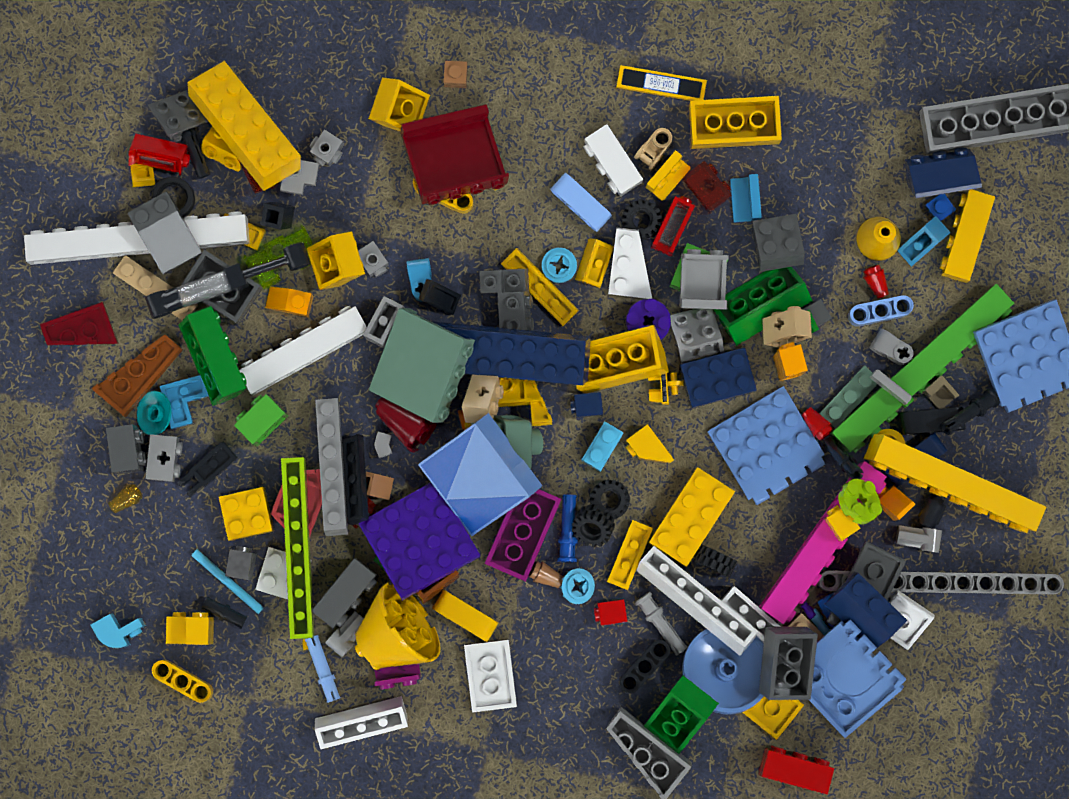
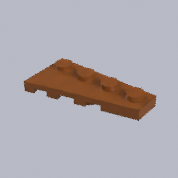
(134, 380)

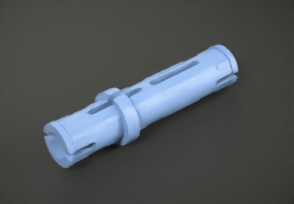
(326, 679)

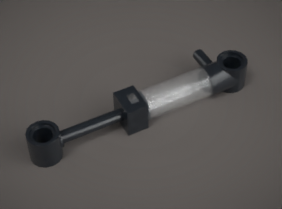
(230, 279)

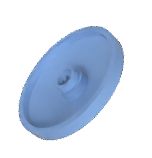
(723, 673)

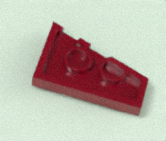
(80, 328)

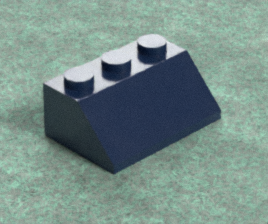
(942, 172)
(866, 609)

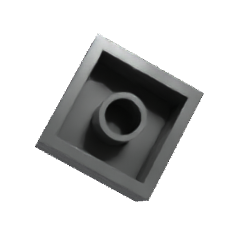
(778, 242)
(126, 449)

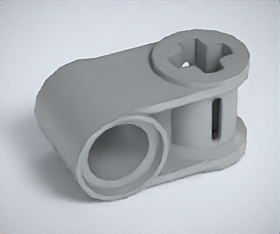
(887, 345)

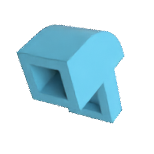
(112, 634)

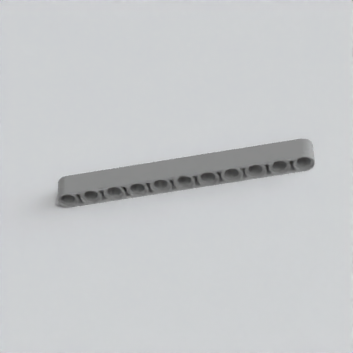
(951, 586)

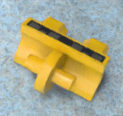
(661, 395)

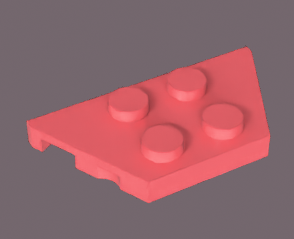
(314, 500)

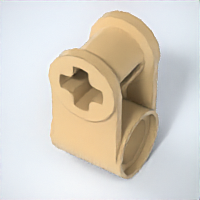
(654, 149)

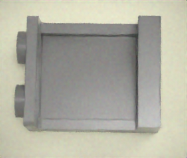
(703, 279)

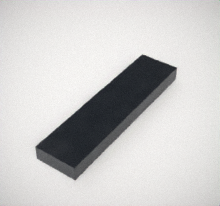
(355, 479)

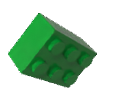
(681, 714)

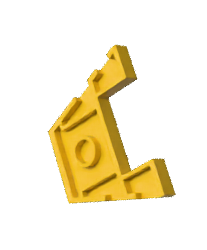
(524, 392)

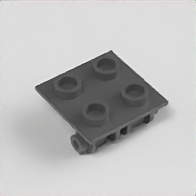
(177, 114)

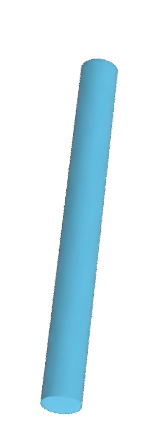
(227, 581)

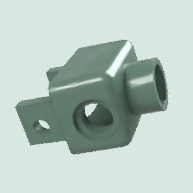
(521, 436)

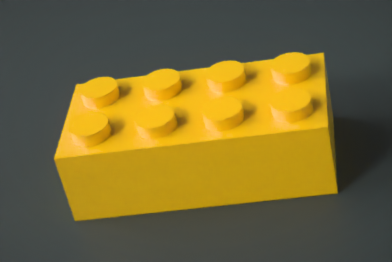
(735, 122)
(691, 517)

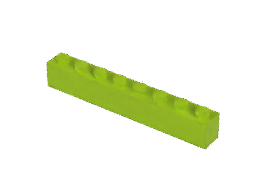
(297, 548)

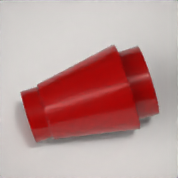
(876, 280)
(817, 424)

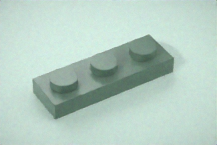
(849, 397)

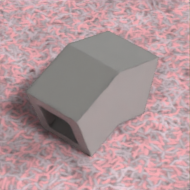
(382, 444)

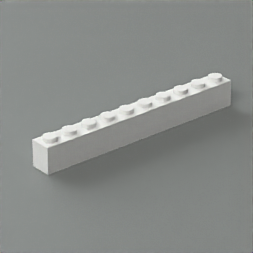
(125, 240)

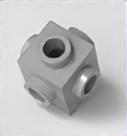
(329, 141)

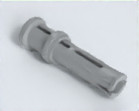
(655, 615)

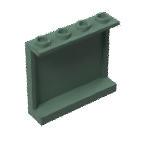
(421, 366)

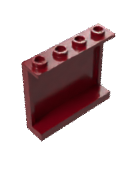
(453, 155)

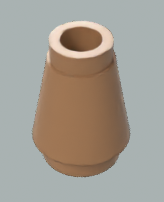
(545, 575)

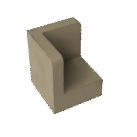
(940, 392)

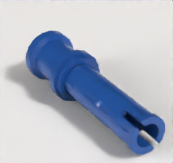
(567, 540)

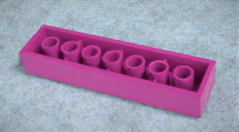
(810, 559)

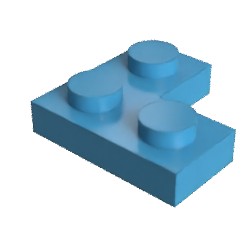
(179, 395)

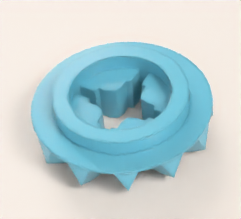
(550, 270)
(586, 587)

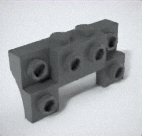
(513, 296)

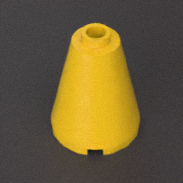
(873, 243)

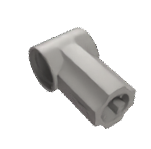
(924, 539)
(343, 639)

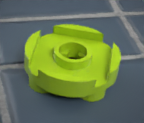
(870, 500)

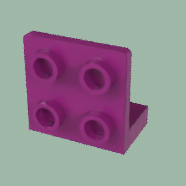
(389, 676)

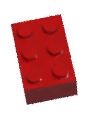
(796, 769)

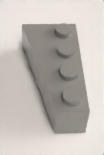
(649, 753)

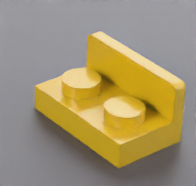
(668, 176)

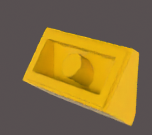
(594, 262)

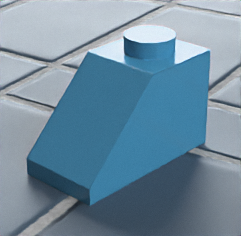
(923, 241)

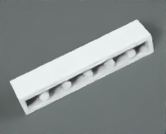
(304, 350)
(697, 600)

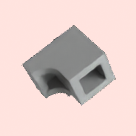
(299, 180)

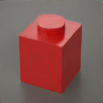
(611, 612)

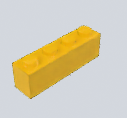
(967, 235)

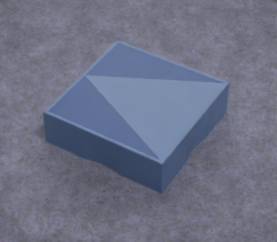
(480, 475)

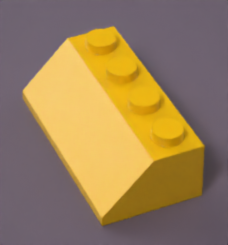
(625, 359)

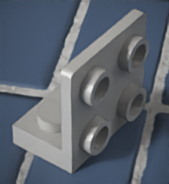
(696, 334)

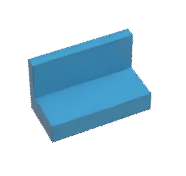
(745, 199)

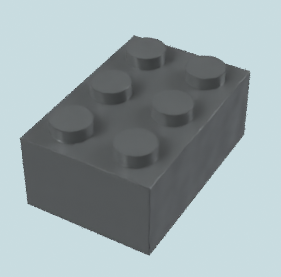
(231, 304)
(345, 594)
(788, 663)

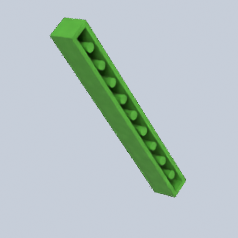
(922, 368)

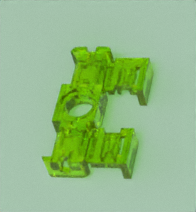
(266, 255)

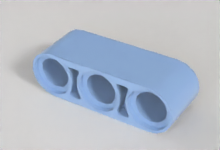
(580, 202)
(890, 306)

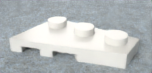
(628, 266)

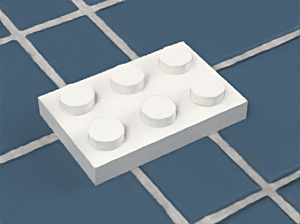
(490, 676)

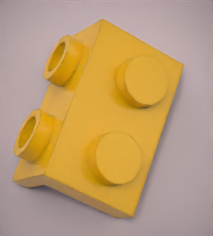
(215, 148)

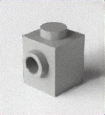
(373, 260)

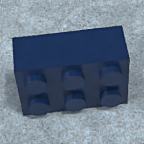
(718, 378)

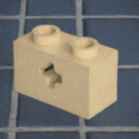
(787, 327)
(482, 397)

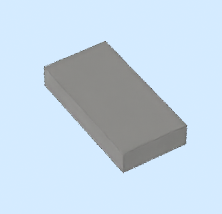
(891, 387)

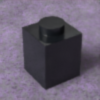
(277, 215)

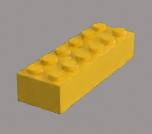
(244, 125)

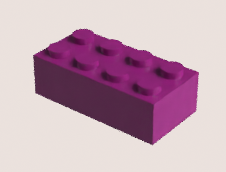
(523, 535)

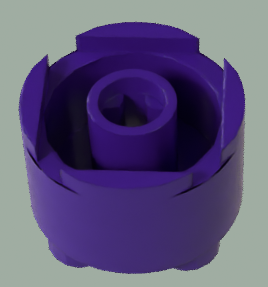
(650, 309)

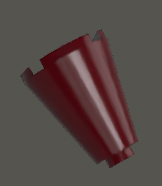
(404, 424)

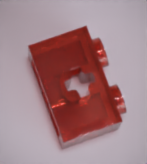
(696, 182)

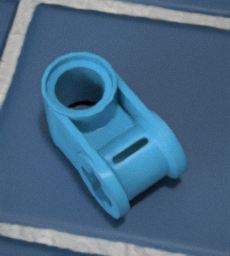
(418, 272)

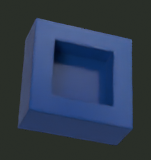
(940, 207)

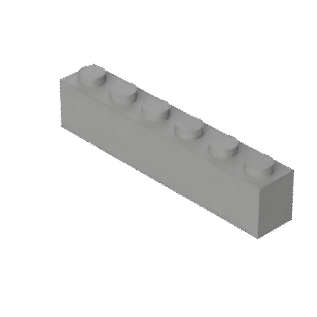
(331, 467)

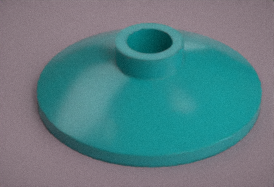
(154, 413)

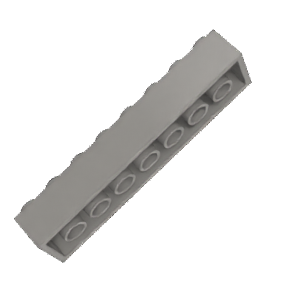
(995, 119)

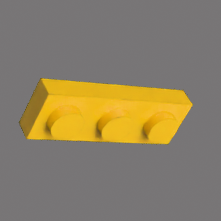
(630, 555)

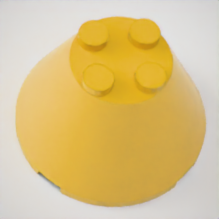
(396, 632)

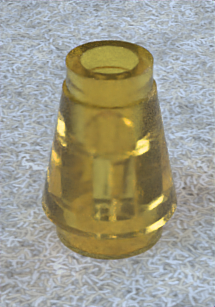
(127, 497)

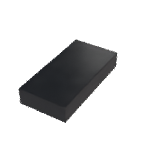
(439, 297)

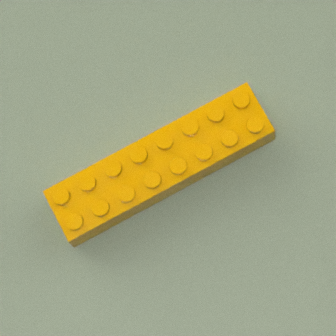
(954, 482)

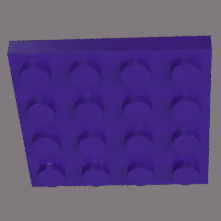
(419, 540)

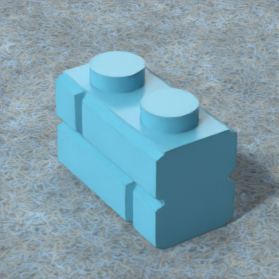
(602, 446)

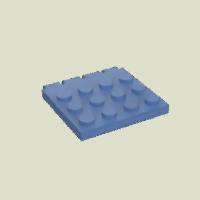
(1026, 355)
(767, 446)
(850, 679)

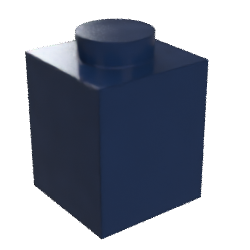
(587, 405)

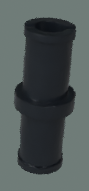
(224, 612)

